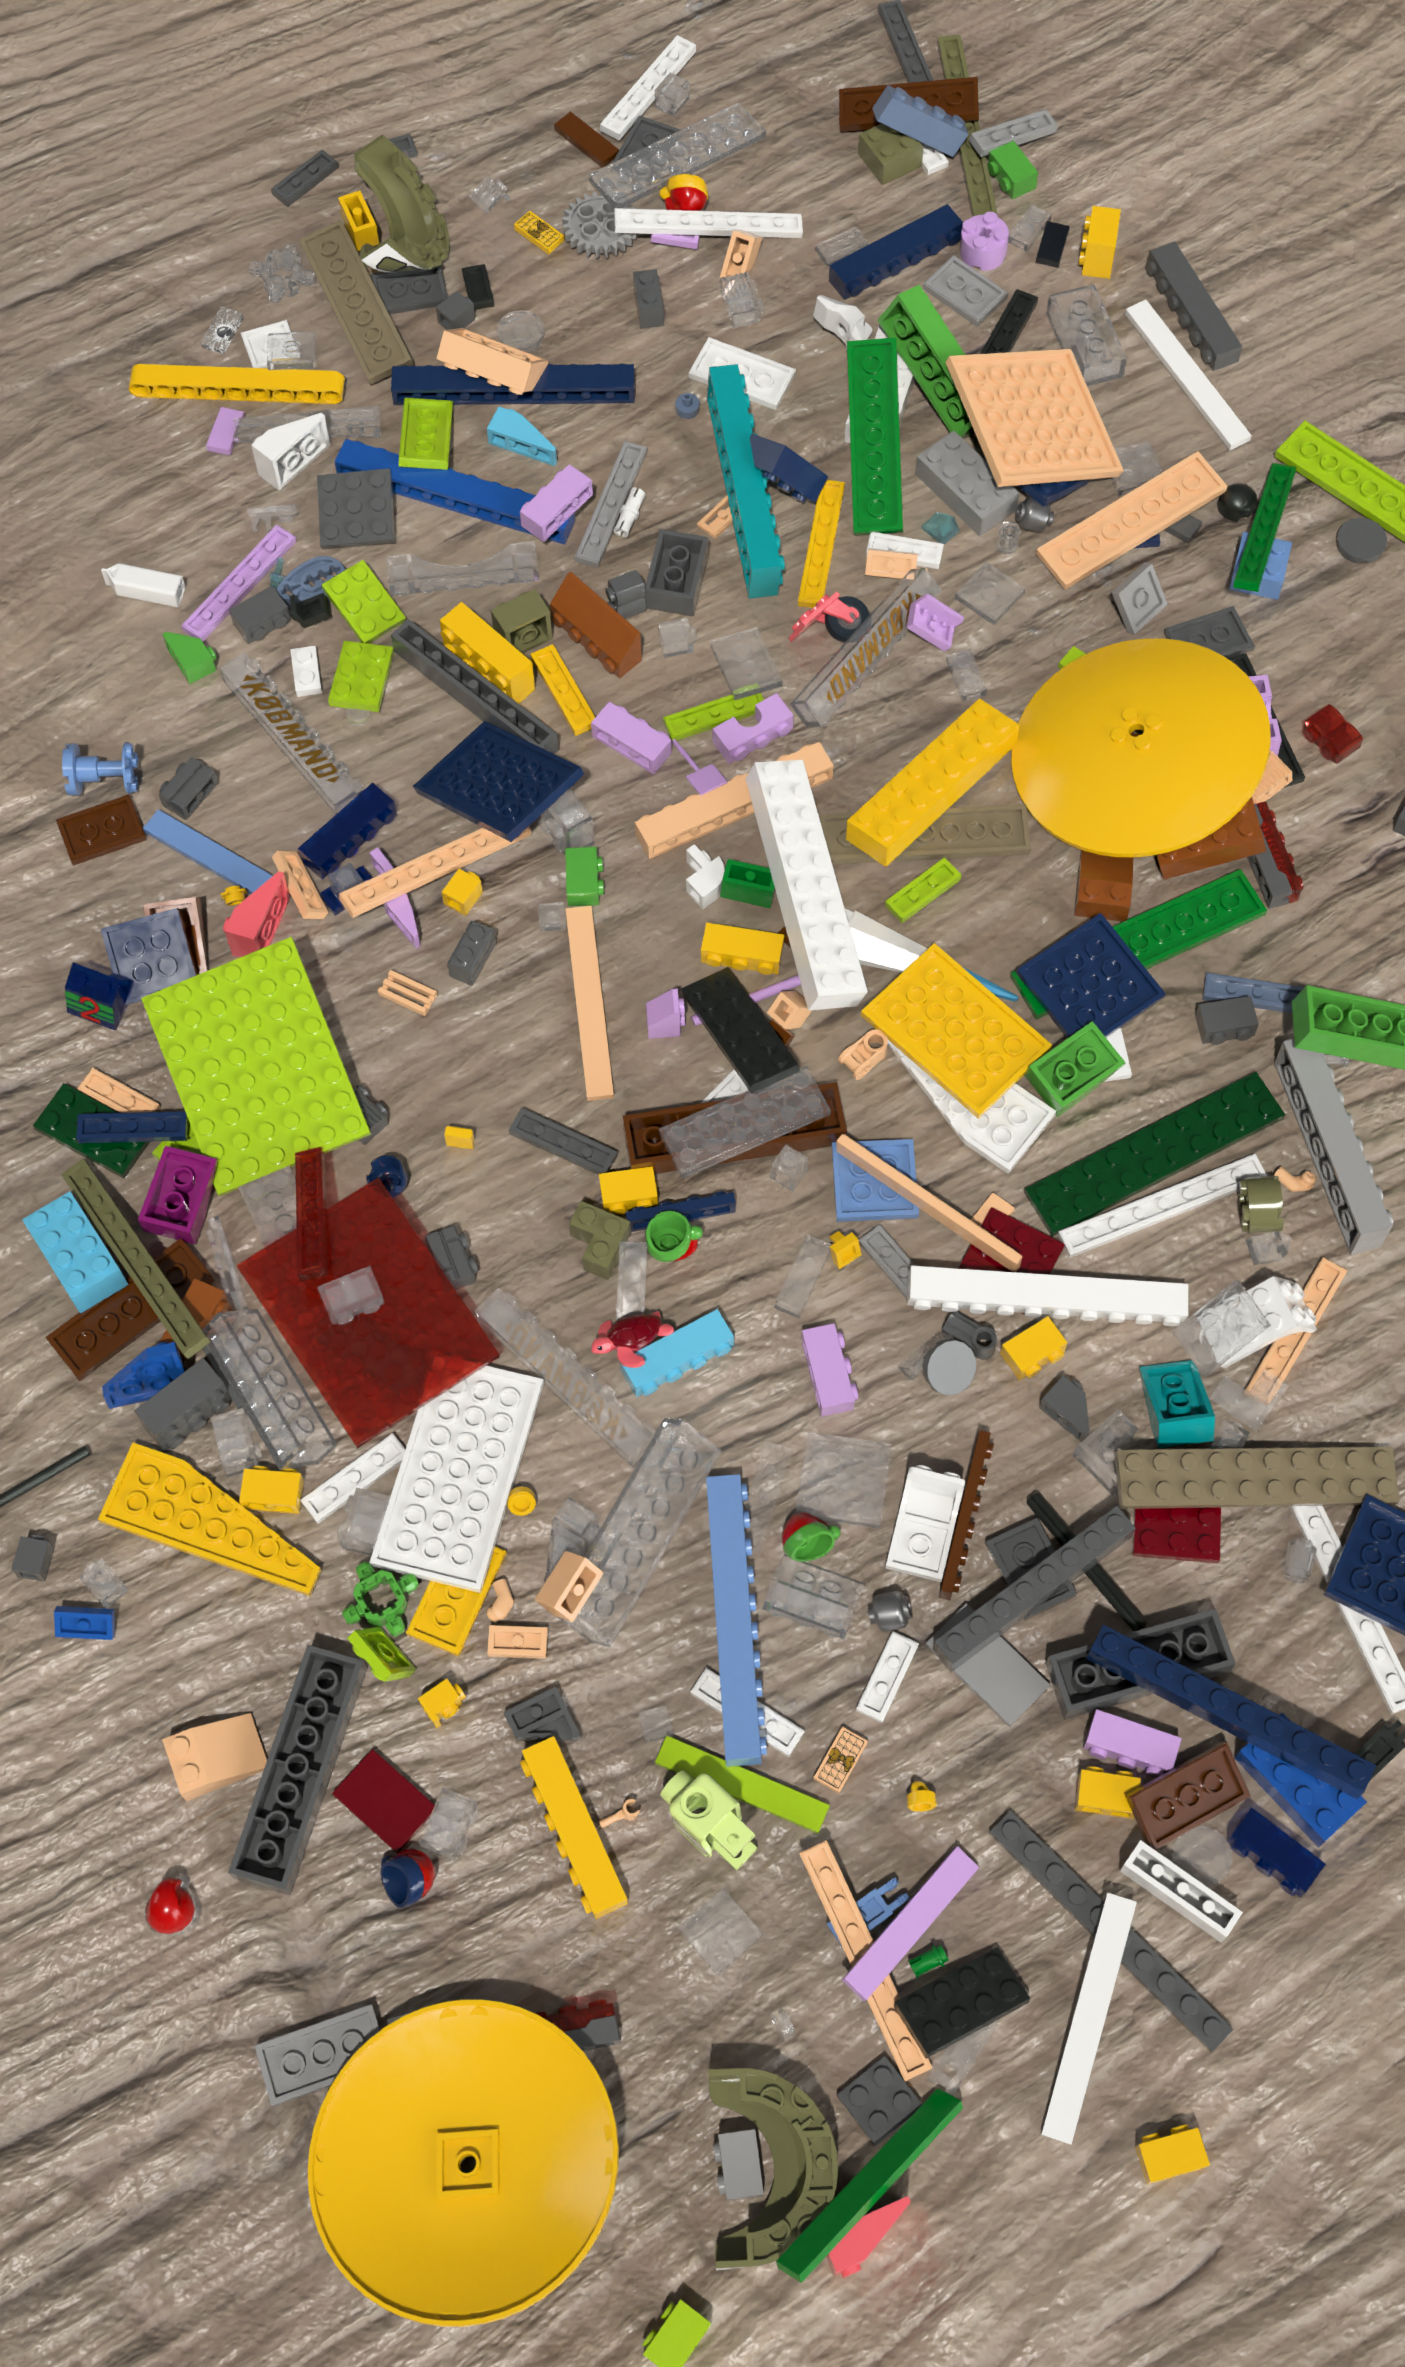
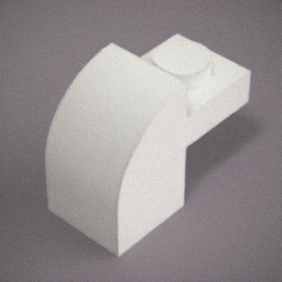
(706, 883)

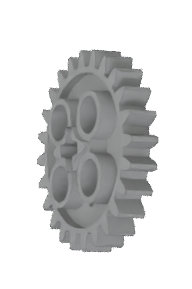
(592, 228)

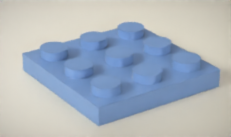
(863, 1196)

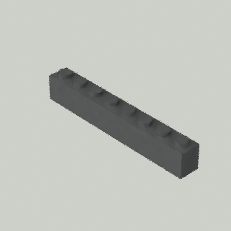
(469, 686)
(1033, 1589)

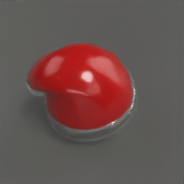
(173, 1907)

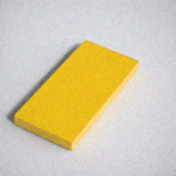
(450, 1612)

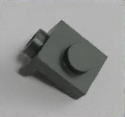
(309, 610)

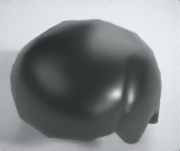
(1237, 502)

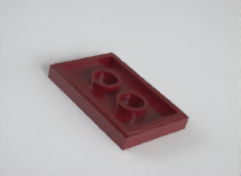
(384, 1801)

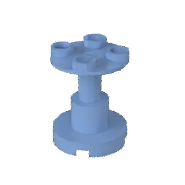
(90, 768)

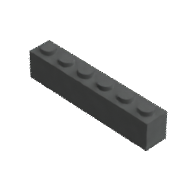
(1193, 306)

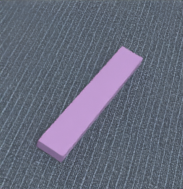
(238, 583)
(910, 1924)

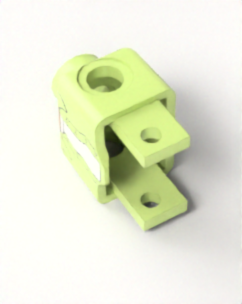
(715, 1828)

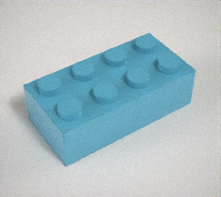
(75, 1252)

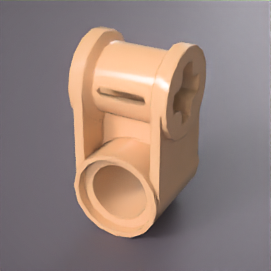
(861, 1057)

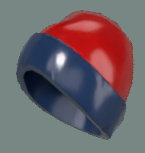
(407, 1876)

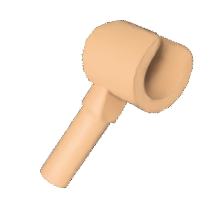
(621, 1814)

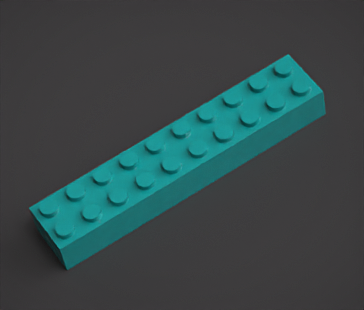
(744, 482)

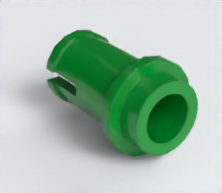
(928, 1960)

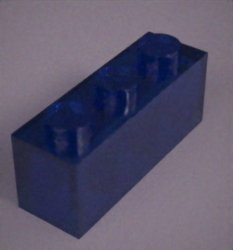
(1275, 1853)

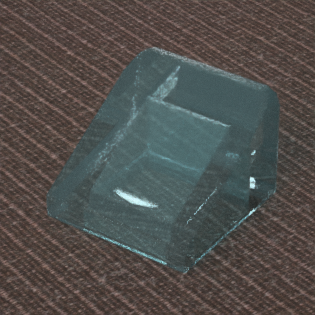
(941, 527)

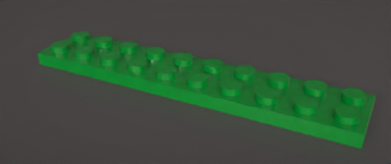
(1180, 924)

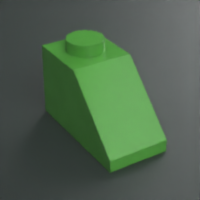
(190, 655)

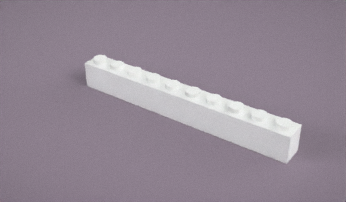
(1047, 1294)

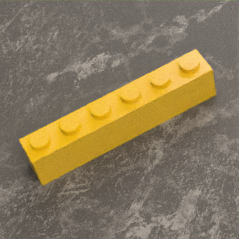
(574, 1827)

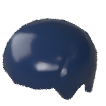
(390, 1172)

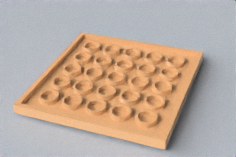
(1034, 417)

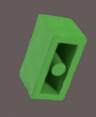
(1012, 170)
(582, 876)

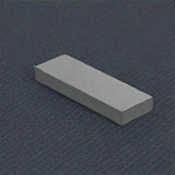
(887, 1257)

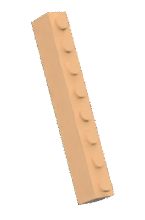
(719, 807)

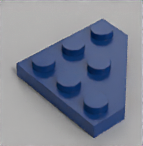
(144, 1375)

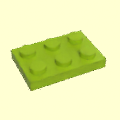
(363, 602)
(361, 676)

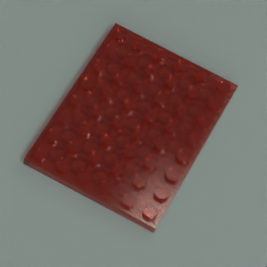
(382, 1360)

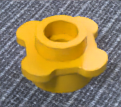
(233, 895)

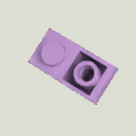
(665, 1015)

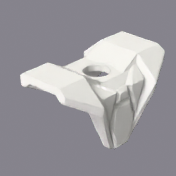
(842, 319)

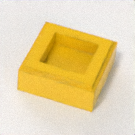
(459, 1137)

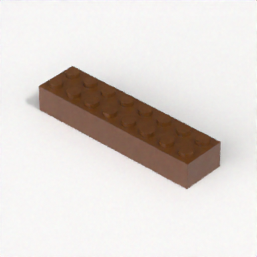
(647, 1148)

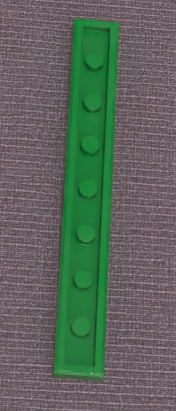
(1265, 527)
(869, 2185)

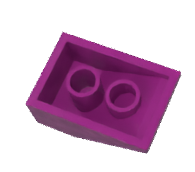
(178, 1195)

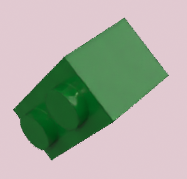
(748, 884)

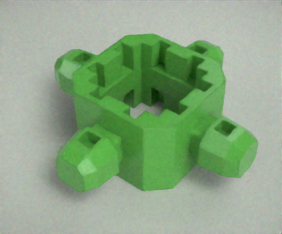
(370, 1581)

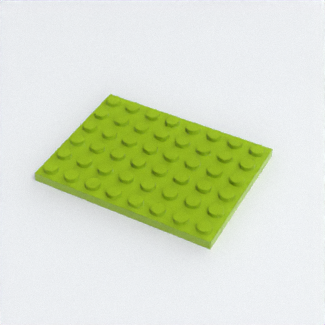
(255, 1064)

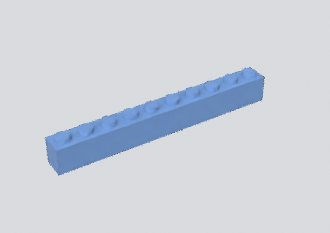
(734, 1622)

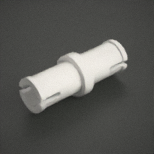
(629, 512)

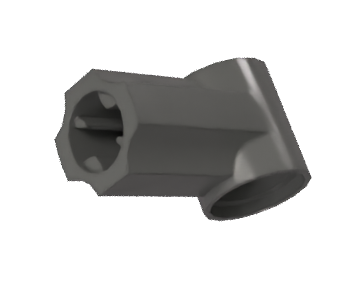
(970, 1333)

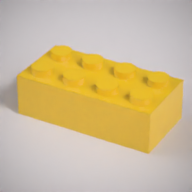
(487, 652)

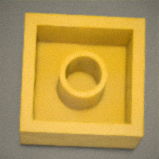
(1099, 242)

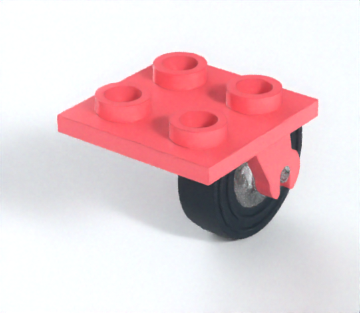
(840, 615)

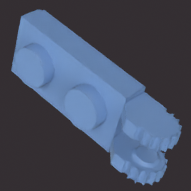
(874, 1908)

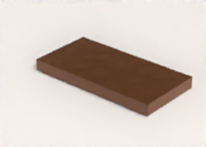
(1187, 1796)

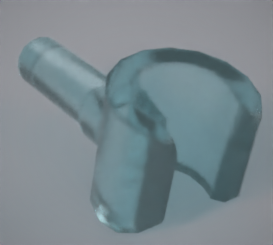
(276, 577)

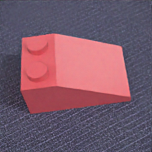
(257, 917)
(863, 2238)

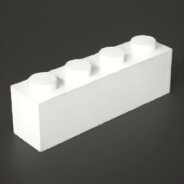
(1181, 1891)

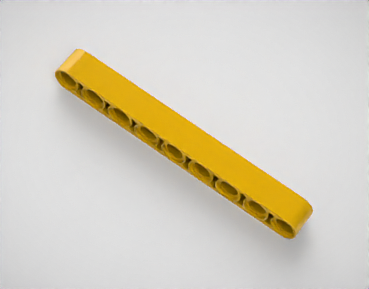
(236, 384)

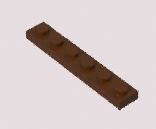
(965, 1527)

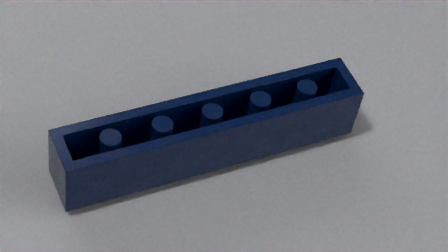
(895, 252)

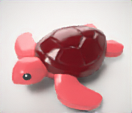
(630, 1336)

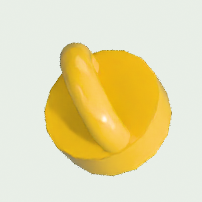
(521, 1501)
(922, 1799)

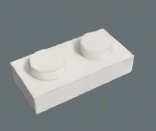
(306, 671)

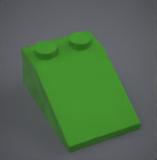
(1074, 1068)

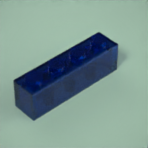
(347, 831)

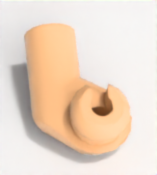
(1296, 1183)
(503, 1603)

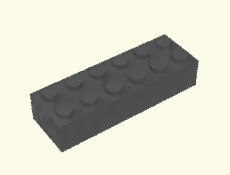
(1190, 1641)

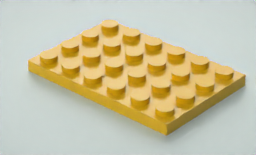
(956, 1030)

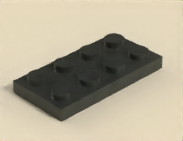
(961, 2002)

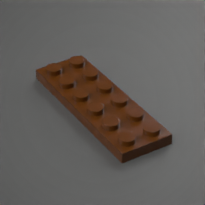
(953, 95)
(124, 1316)

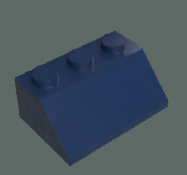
(787, 468)

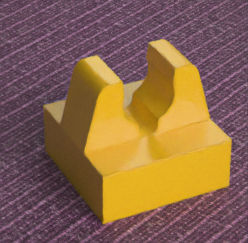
(844, 1249)

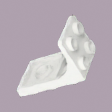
(1284, 1309)
(925, 1523)

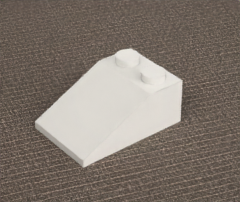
(289, 449)

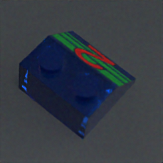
(96, 994)

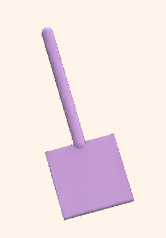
(703, 779)

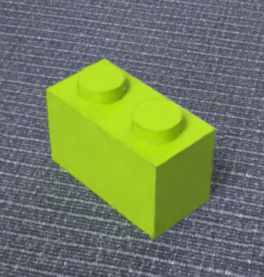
(676, 2337)

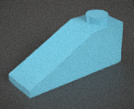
(518, 435)

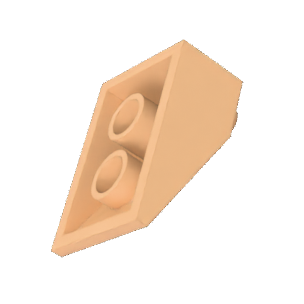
(215, 1755)

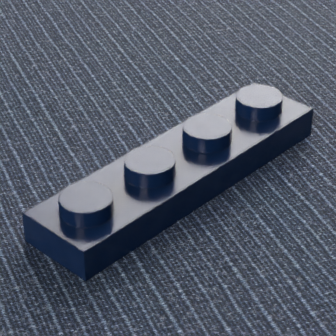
(132, 1127)
(692, 1208)

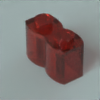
(1332, 734)

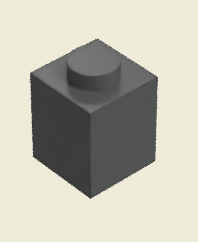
(455, 312)
(33, 1558)

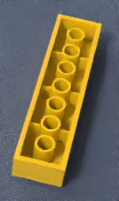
(932, 782)

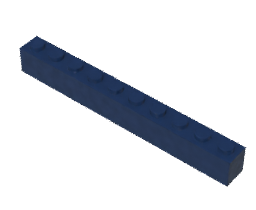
(556, 385)
(1231, 1712)

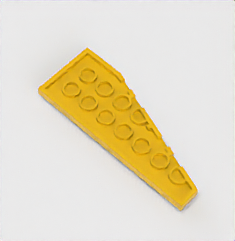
(184, 1510)

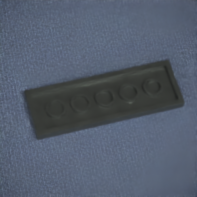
(740, 1030)

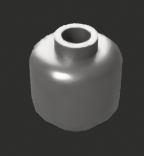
(1033, 515)
(890, 1611)

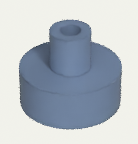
(687, 406)

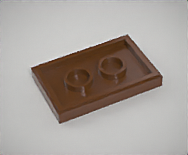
(101, 829)

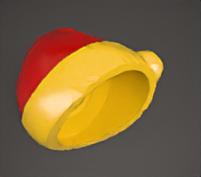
(685, 193)

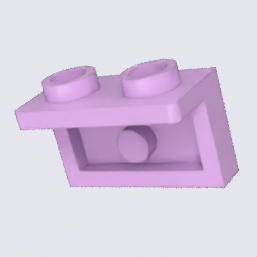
(933, 621)

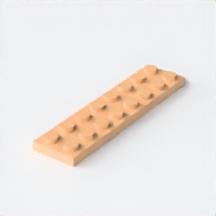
(1131, 520)

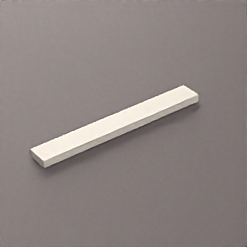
(707, 223)
(1188, 375)
(1159, 1206)
(1366, 1632)
(1089, 2019)

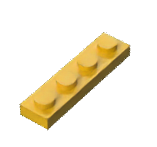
(563, 689)

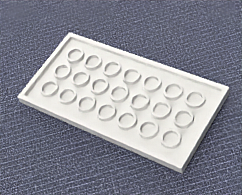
(458, 1479)

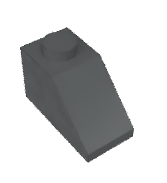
(1068, 1407)

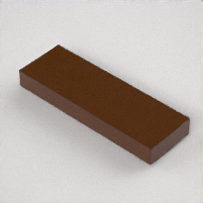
(586, 139)

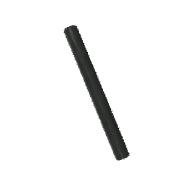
(1096, 1573)

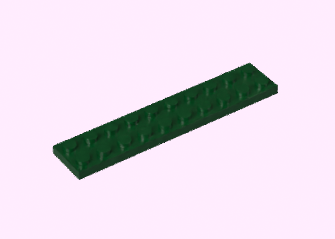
(1154, 1154)

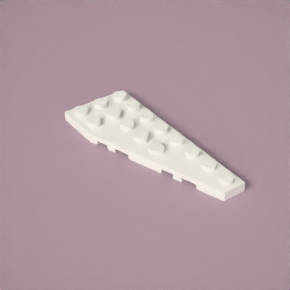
(1001, 1132)

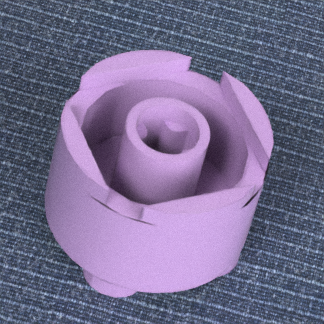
(984, 241)

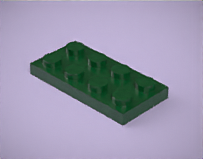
(60, 1124)

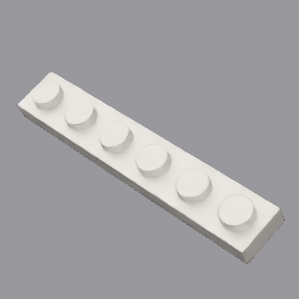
(643, 91)

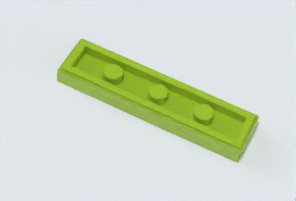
(709, 715)

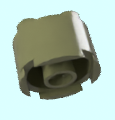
(1261, 1204)

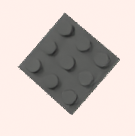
(356, 508)

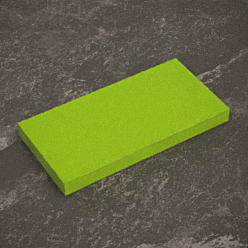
(425, 433)

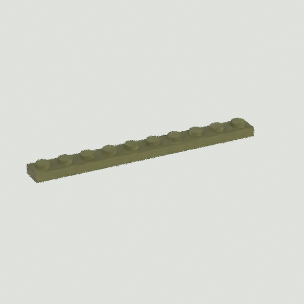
(974, 167)
(136, 1259)

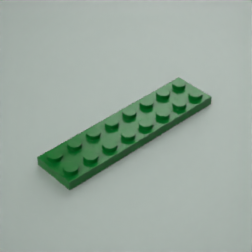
(875, 436)

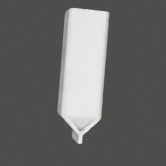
(145, 584)

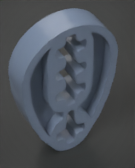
(307, 572)

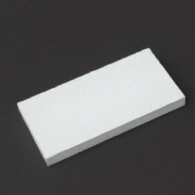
(764, 379)

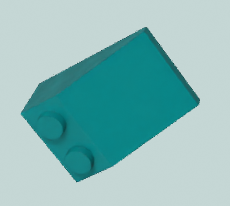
(1177, 1404)

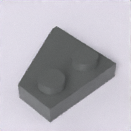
(542, 1718)

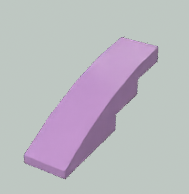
(399, 908)

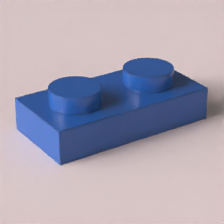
(84, 1622)

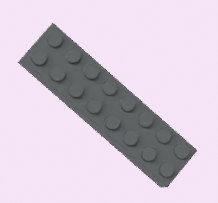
(298, 1770)

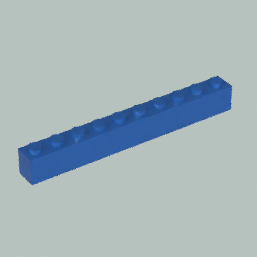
(446, 488)

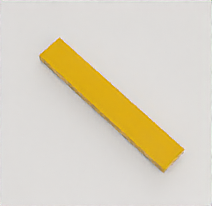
(821, 544)

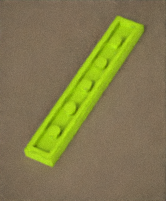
(745, 1785)

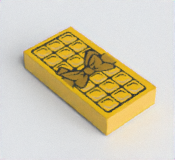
(539, 232)

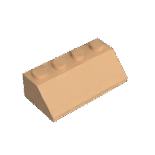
(490, 360)

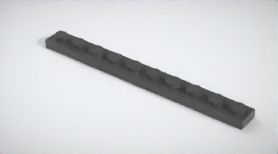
(1087, 1910)

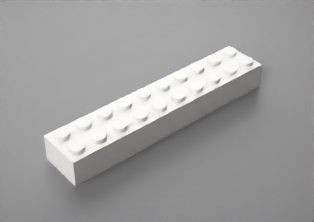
(806, 885)

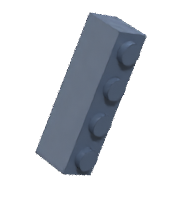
(920, 120)

